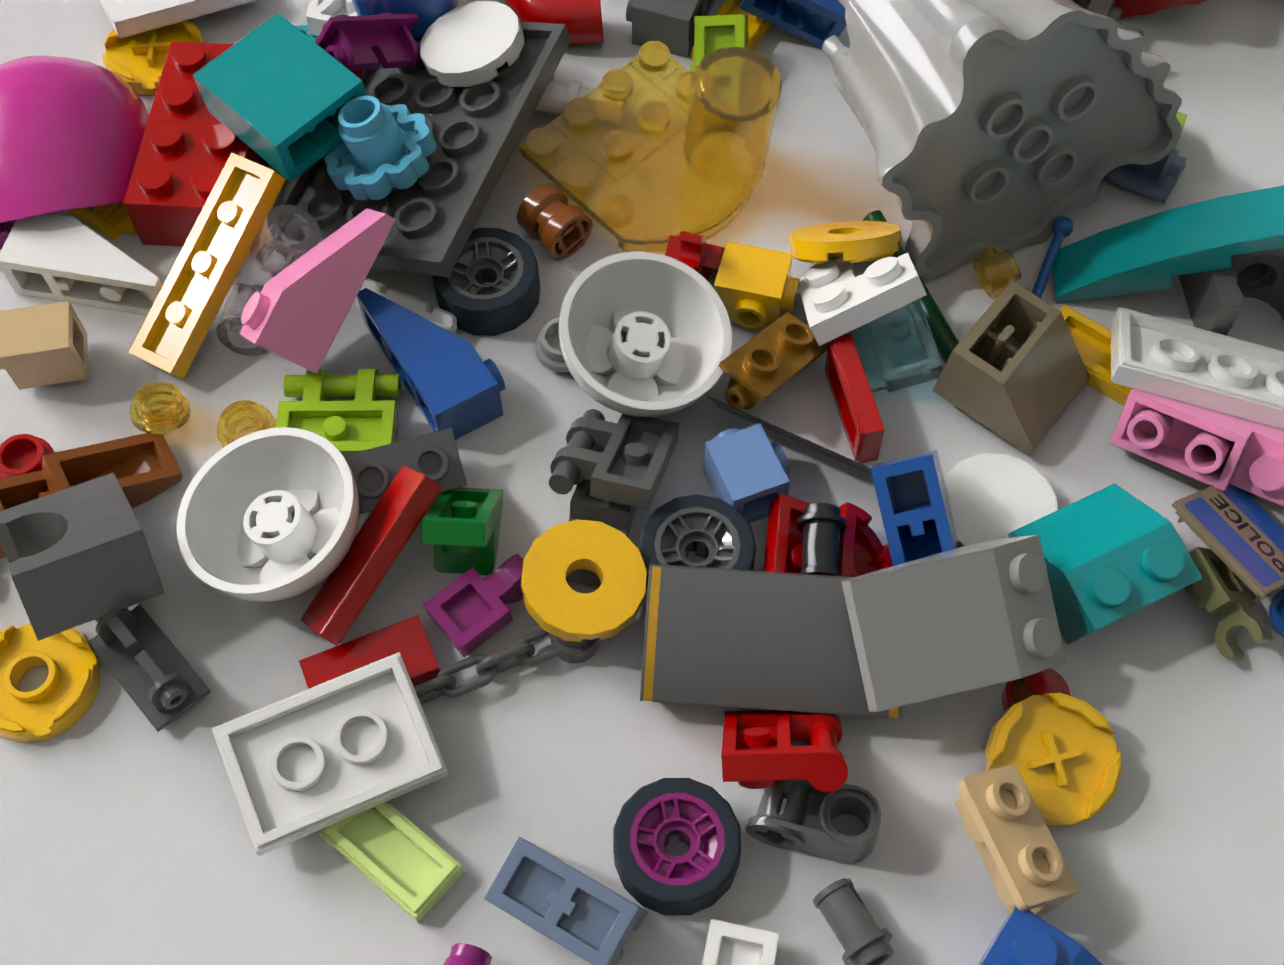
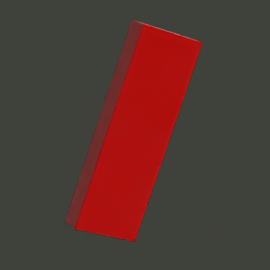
(371, 554)

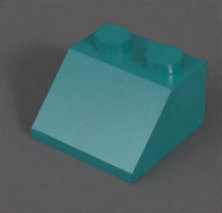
(1108, 559)

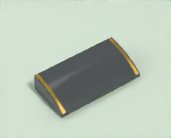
(751, 642)

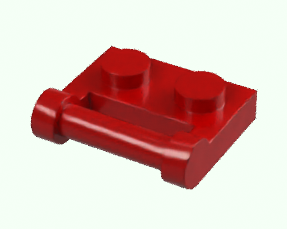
(760, 750)

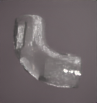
(281, 240)

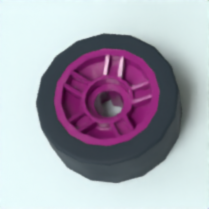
(701, 821)

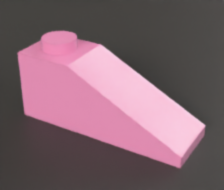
(311, 297)

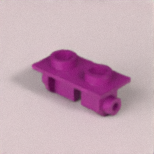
(357, 38)

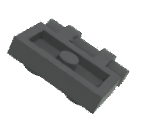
(631, 460)

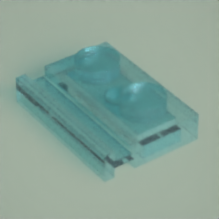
(898, 349)

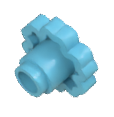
(379, 148)

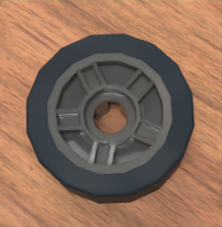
(514, 287)
(698, 525)

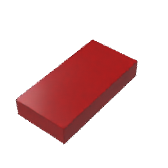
(854, 399)
(403, 637)

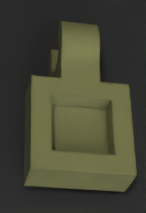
(1225, 595)

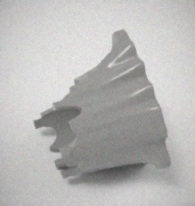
(997, 114)

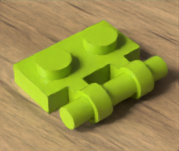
(346, 424)

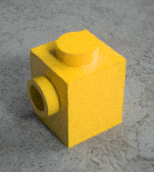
(755, 284)

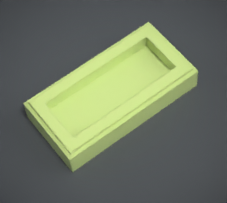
(395, 857)

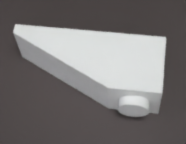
(67, 261)

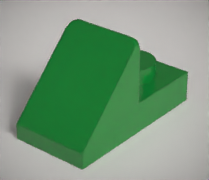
(464, 529)

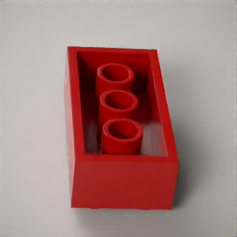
(179, 151)

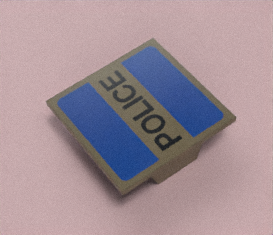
(1239, 533)

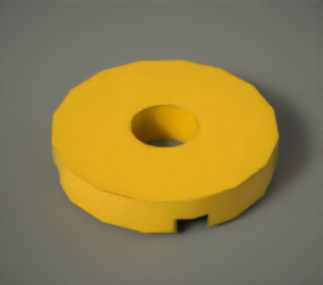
(848, 239)
(588, 547)
(63, 696)

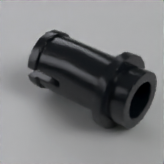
(821, 538)

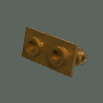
(769, 361)

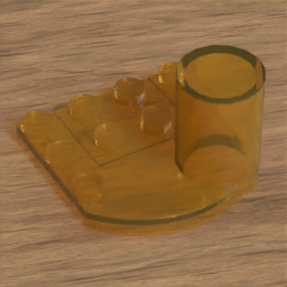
(664, 144)

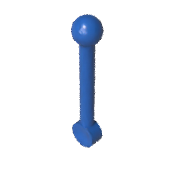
(1062, 228)

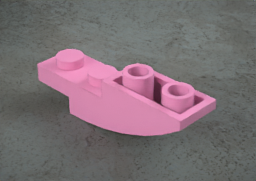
(1204, 444)

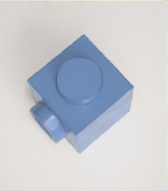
(746, 470)

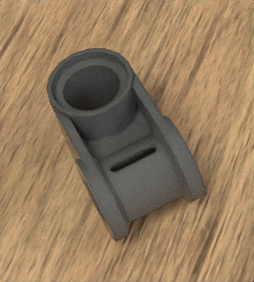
(808, 820)

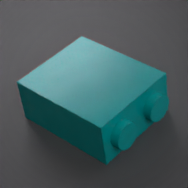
(279, 95)

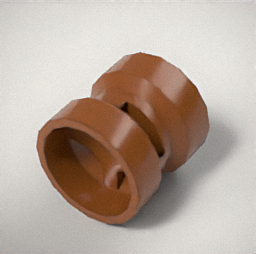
(549, 216)

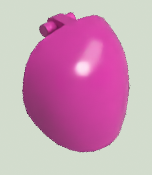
(65, 135)

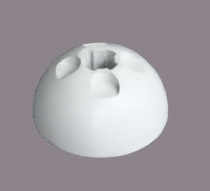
(647, 309)
(269, 515)

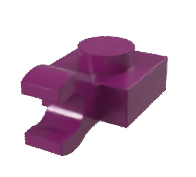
(476, 608)

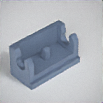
(564, 904)

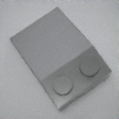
(953, 622)

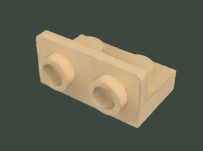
(1014, 841)

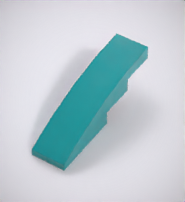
(1168, 244)

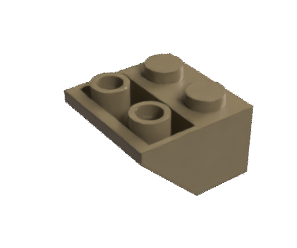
(1015, 369)

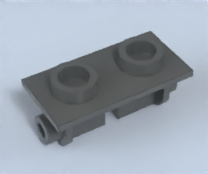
(429, 454)
(147, 665)

